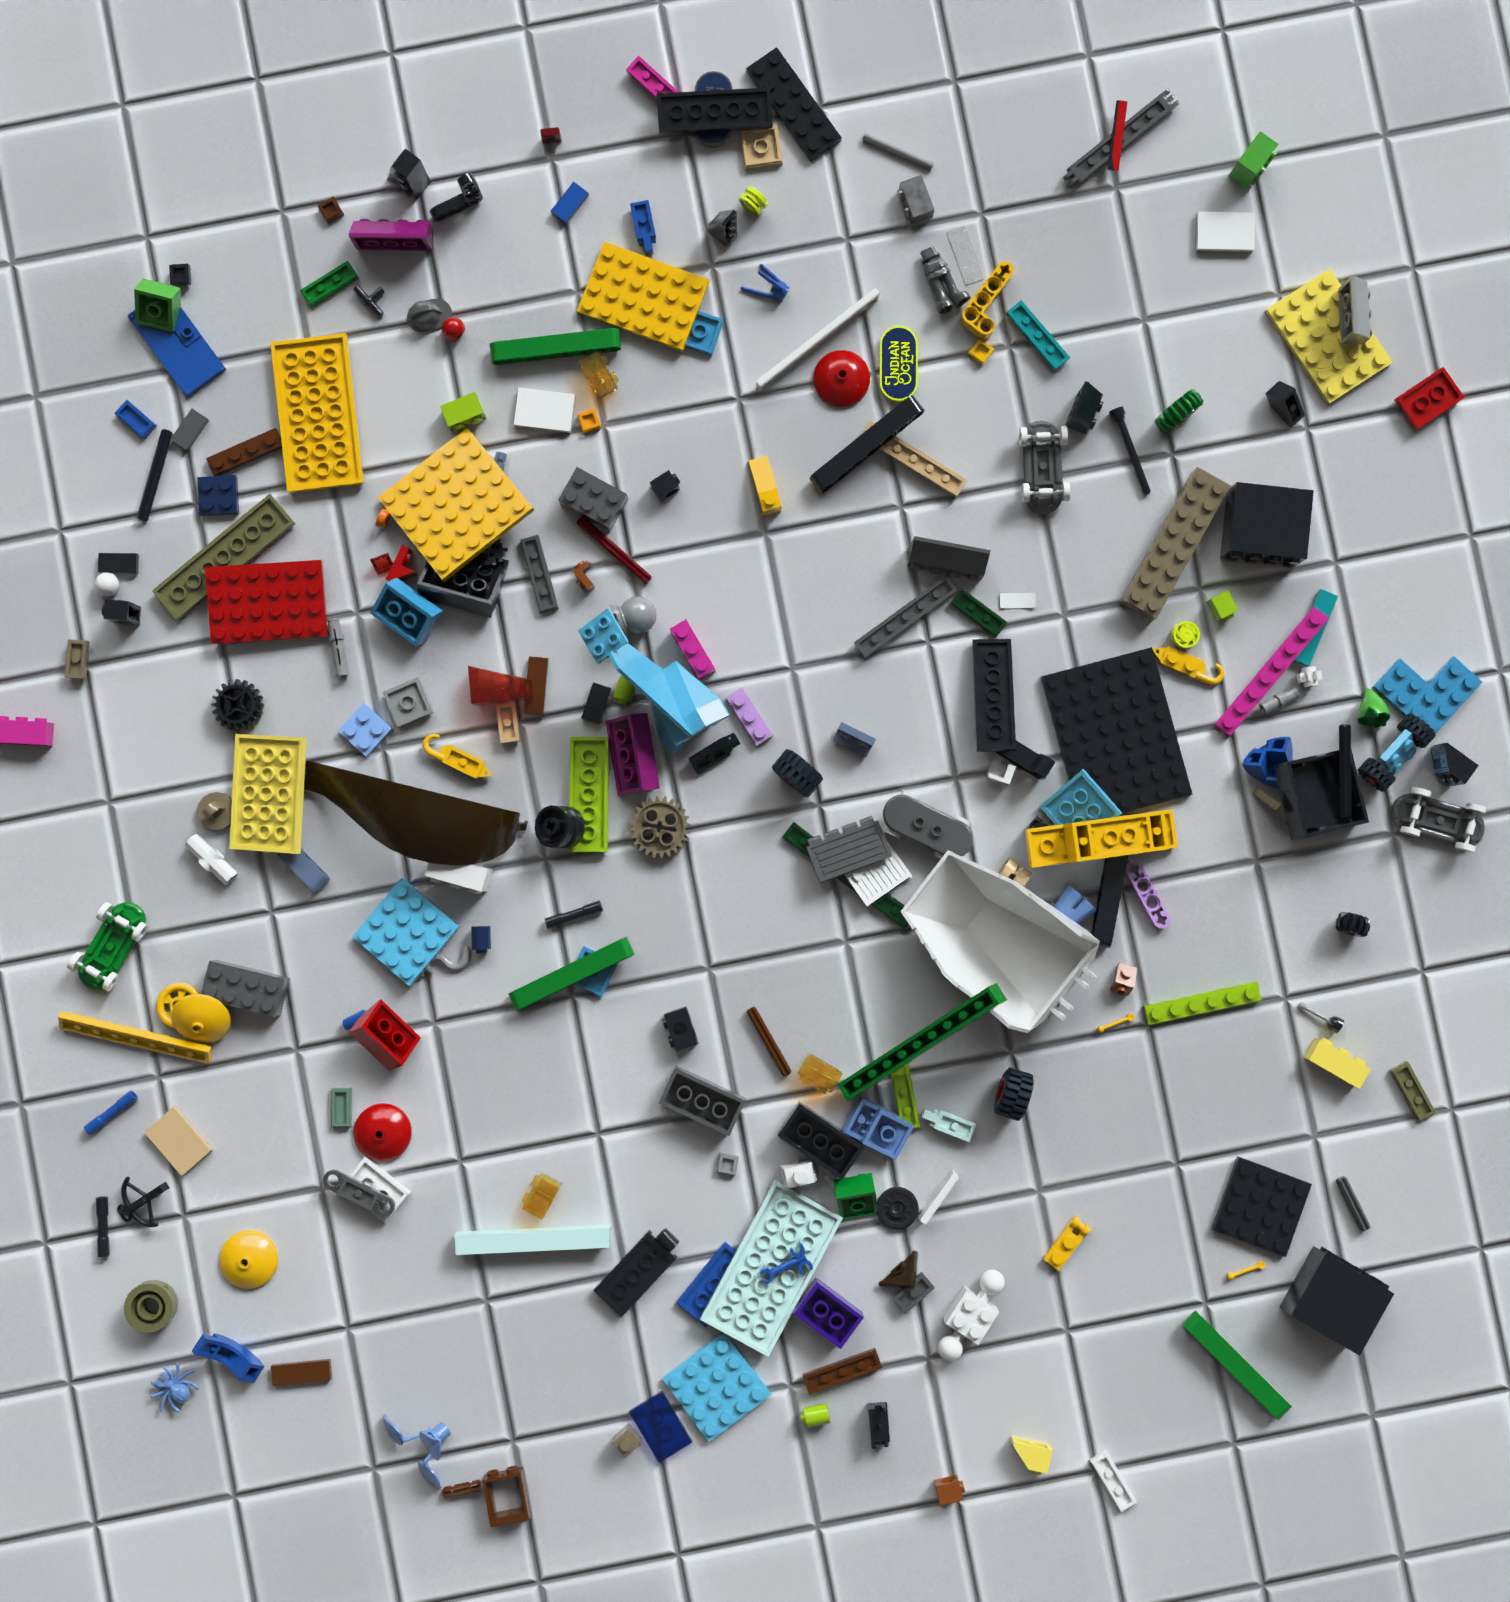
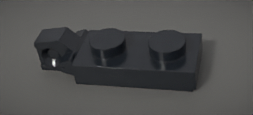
(714, 753)

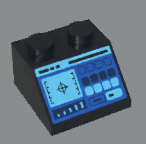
(1451, 765)

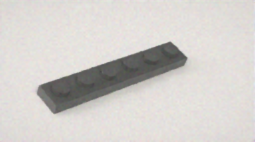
(905, 616)

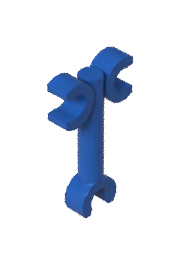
(799, 1259)

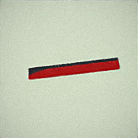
(1117, 135)

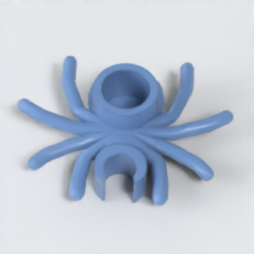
(173, 1387)

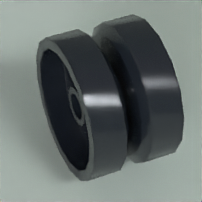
(559, 826)

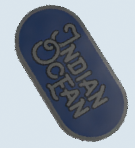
(707, 82)

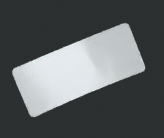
(1017, 600)

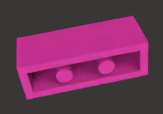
(692, 650)
(26, 732)

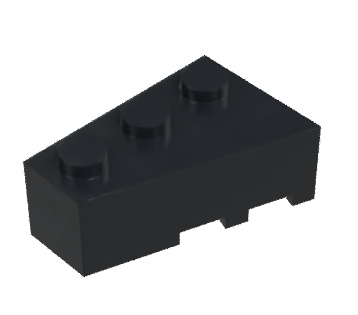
(409, 174)

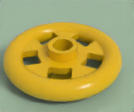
(164, 997)

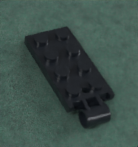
(637, 1271)

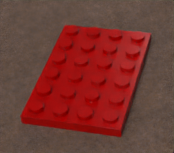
(266, 601)

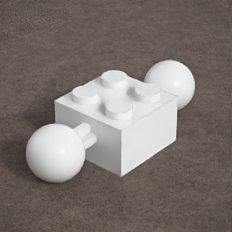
(971, 1315)

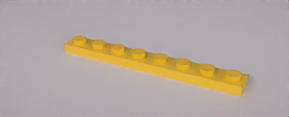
(135, 1037)

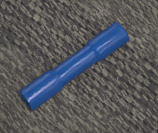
(120, 1105)

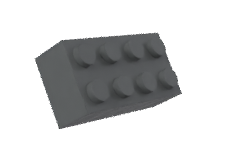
(245, 987)
(702, 1100)

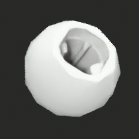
(106, 584)

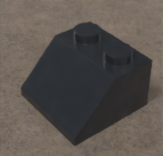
(1084, 409)

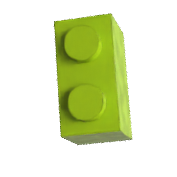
(463, 412)

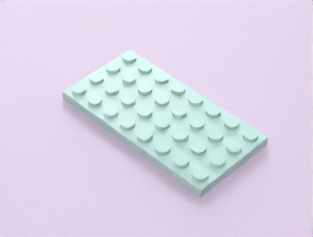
(742, 1300)

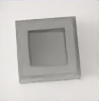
(727, 1164)

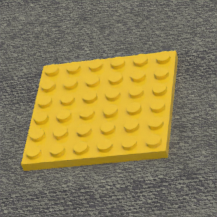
(455, 504)

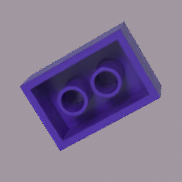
(828, 1313)

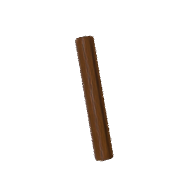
(769, 1041)

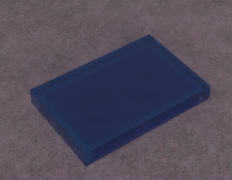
(660, 1426)

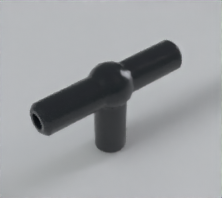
(369, 301)

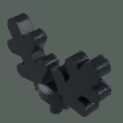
(491, 560)

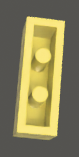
(1337, 1062)

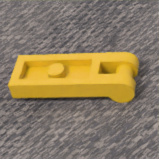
(1066, 1243)

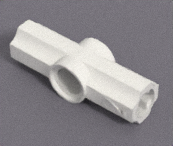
(211, 859)

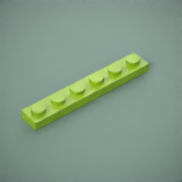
(1202, 1002)

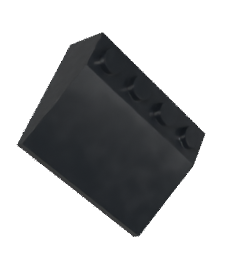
(469, 589)

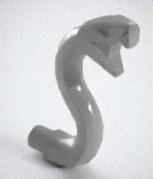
(463, 962)

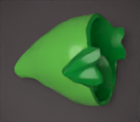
(1373, 710)

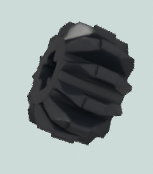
(1353, 924)

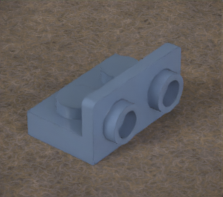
(854, 739)

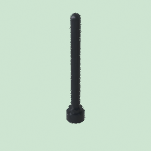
(1118, 416)

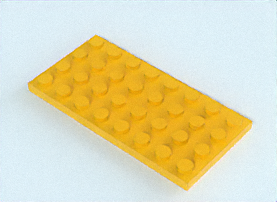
(317, 413)

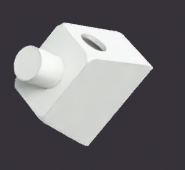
(799, 1173)

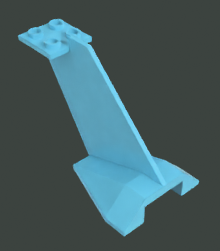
(677, 697)

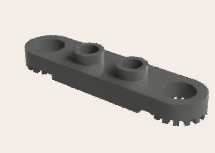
(359, 1193)

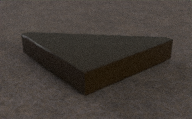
(903, 1274)

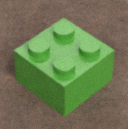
(1254, 160)

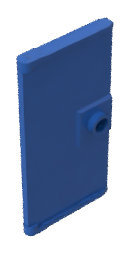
(182, 353)

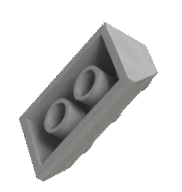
(1354, 311)

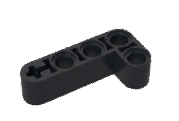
(1028, 760)

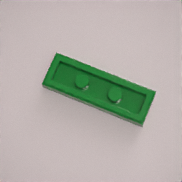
(329, 284)

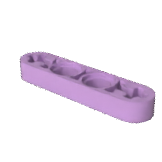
(1149, 892)

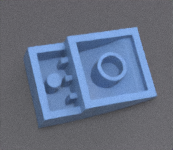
(877, 1127)

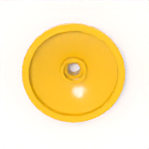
(201, 1018)
(257, 1250)

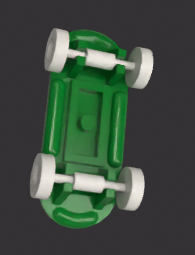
(111, 946)

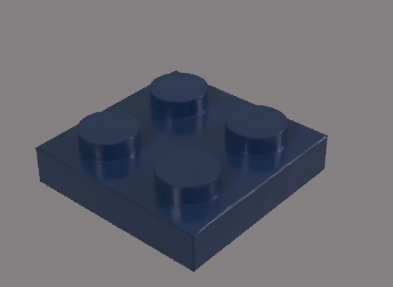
(218, 495)

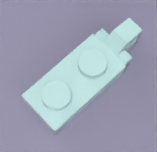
(950, 1124)

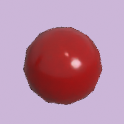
(453, 328)

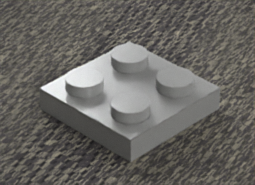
(408, 702)

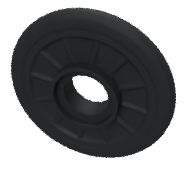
(906, 1216)

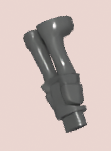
(937, 270)

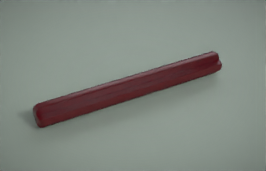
(614, 550)

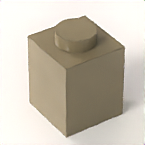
(626, 1440)

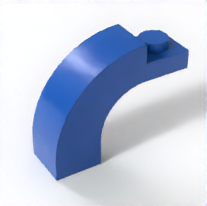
(231, 1354)

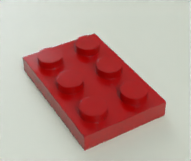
(1429, 398)

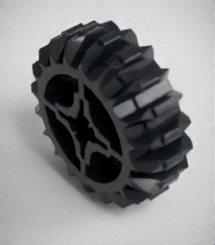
(232, 710)

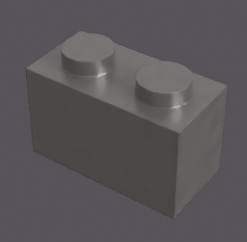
(916, 199)

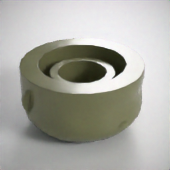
(137, 1313)

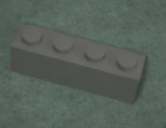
(948, 558)

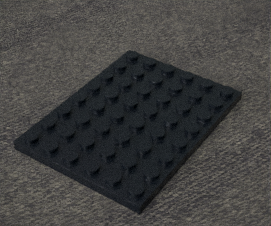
(1118, 729)

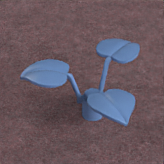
(431, 1439)

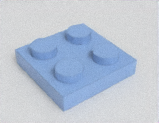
(365, 729)

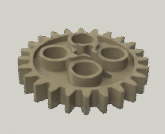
(662, 809)

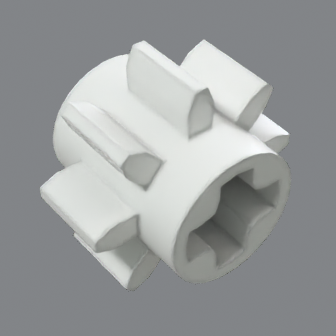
(1309, 677)

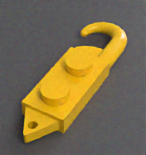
(1186, 664)
(457, 759)

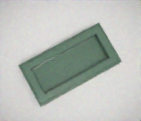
(341, 1107)

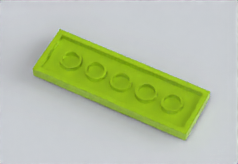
(590, 790)

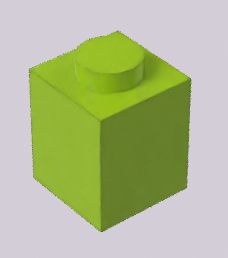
(1222, 606)

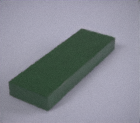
(978, 613)

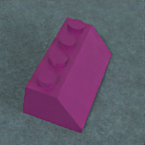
(392, 235)
(632, 754)

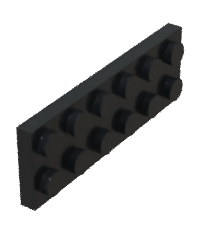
(794, 104)
(714, 110)
(993, 695)

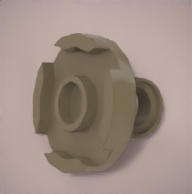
(215, 811)

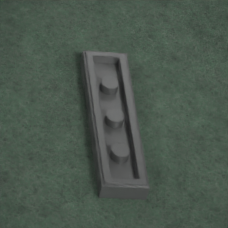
(539, 574)

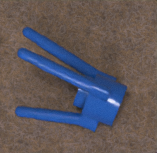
(778, 289)

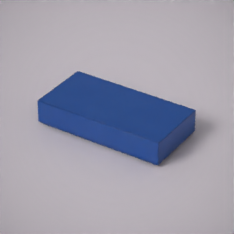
(569, 202)
(135, 419)

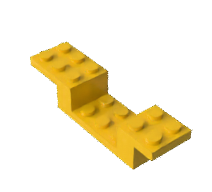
(1101, 838)

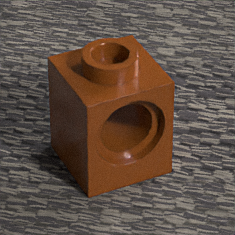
(949, 1489)

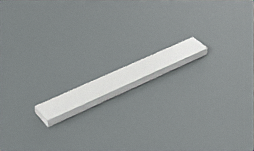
(817, 339)

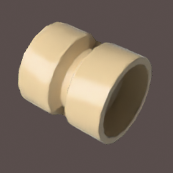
(1021, 874)

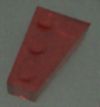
(495, 688)

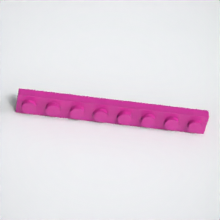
(1271, 671)

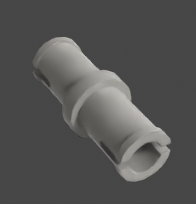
(1279, 700)

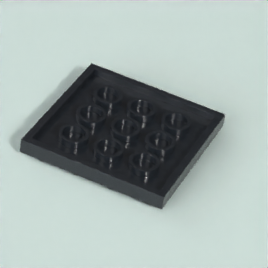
(1261, 1206)

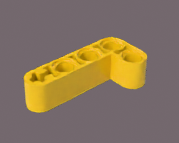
(988, 297)

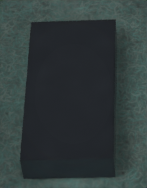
(118, 562)
(596, 703)

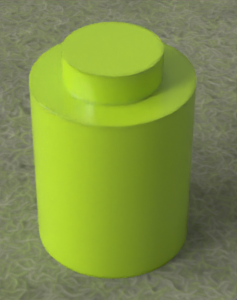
(624, 691)
(815, 1415)

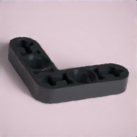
(469, 197)

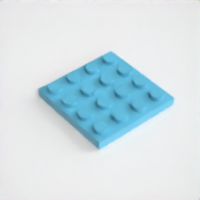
(406, 931)
(716, 1386)

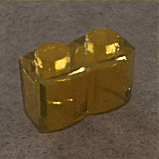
(541, 1195)

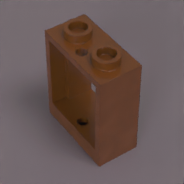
(512, 1515)

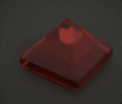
(382, 563)

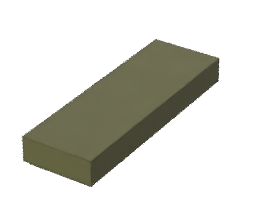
(1412, 1091)

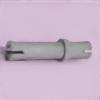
(341, 668)

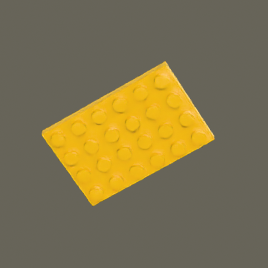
(643, 296)

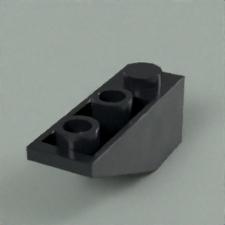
(724, 227)

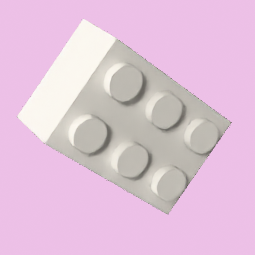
(473, 877)

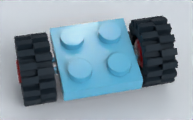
(1402, 749)

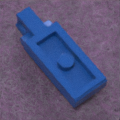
(644, 225)

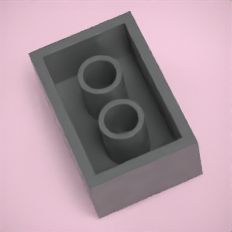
(593, 499)

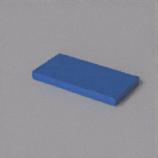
(701, 1289)

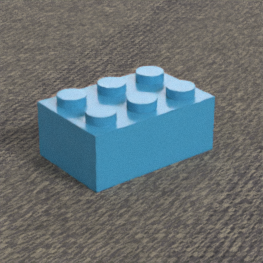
(406, 611)

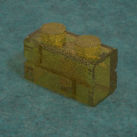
(598, 375)
(819, 1073)

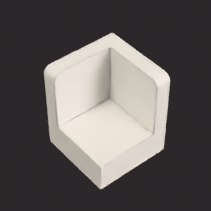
(1000, 772)

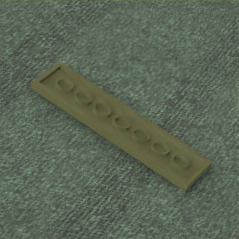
(233, 546)

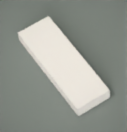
(938, 1197)
(1113, 1481)

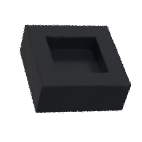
(180, 274)

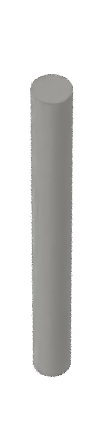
(898, 151)

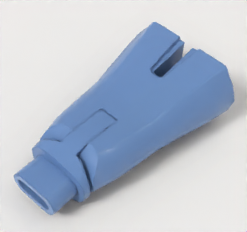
(1074, 906)

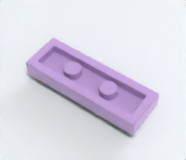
(749, 716)

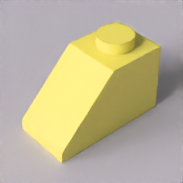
(1034, 1454)

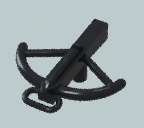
(129, 1209)

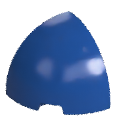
(1260, 761)

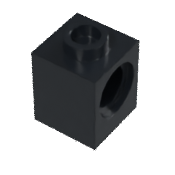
(665, 485)

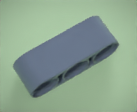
(306, 869)

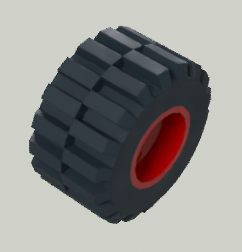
(797, 773)
(1013, 1094)

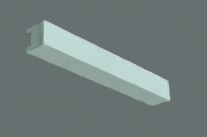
(532, 1239)

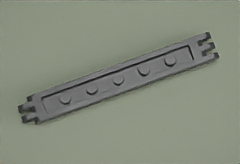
(1133, 129)

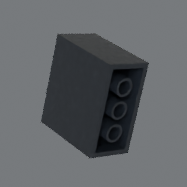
(1266, 524)
(1337, 1299)

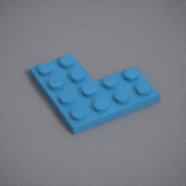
(1432, 700)

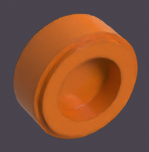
(382, 519)

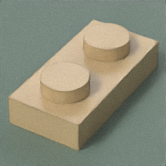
(508, 723)

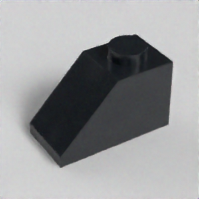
(1285, 403)

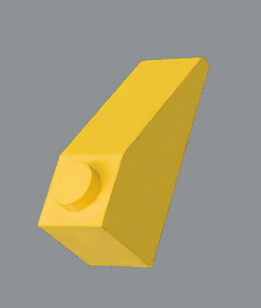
(765, 486)

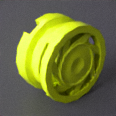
(753, 201)
(1185, 635)

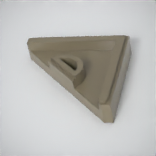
(1273, 805)

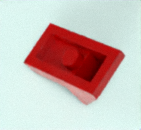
(398, 568)

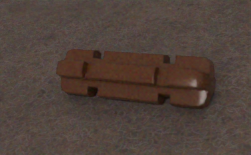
(462, 1489)

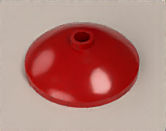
(839, 390)
(393, 1125)

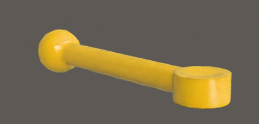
(1130, 1017)
(1260, 1264)

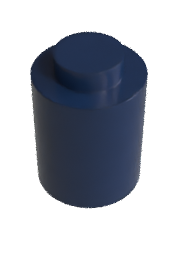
(481, 938)

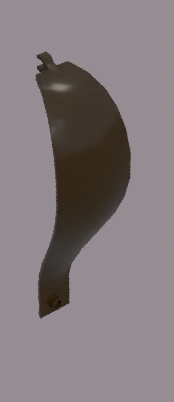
(417, 820)

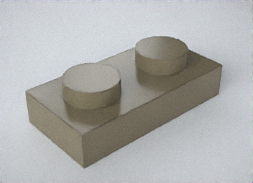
(77, 659)

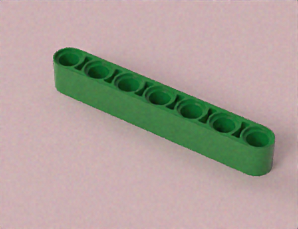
(555, 346)
(571, 974)
(1236, 1365)

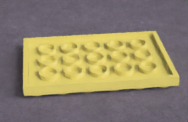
(1311, 329)
(268, 793)

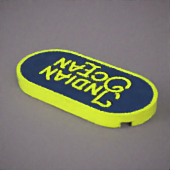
(898, 363)

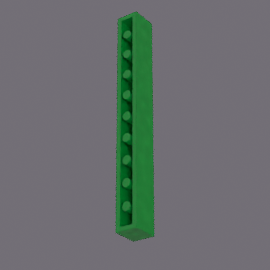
(922, 1041)

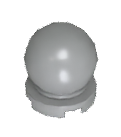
(635, 615)

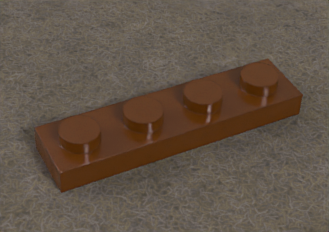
(245, 452)
(842, 1371)

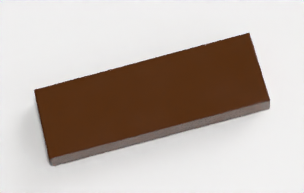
(538, 675)
(301, 1372)

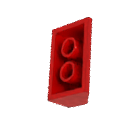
(385, 1035)

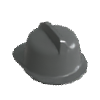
(428, 314)

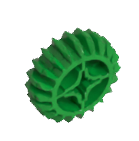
(1179, 411)

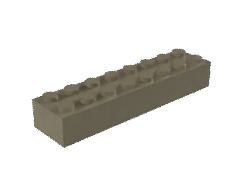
(1174, 544)

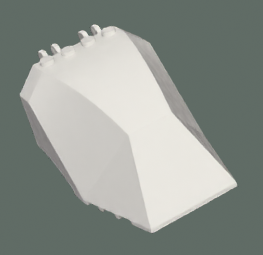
(1001, 933)

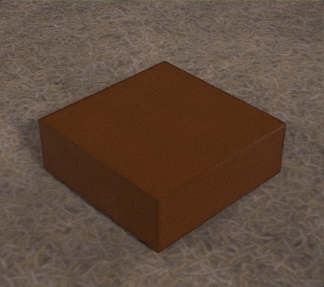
(330, 210)

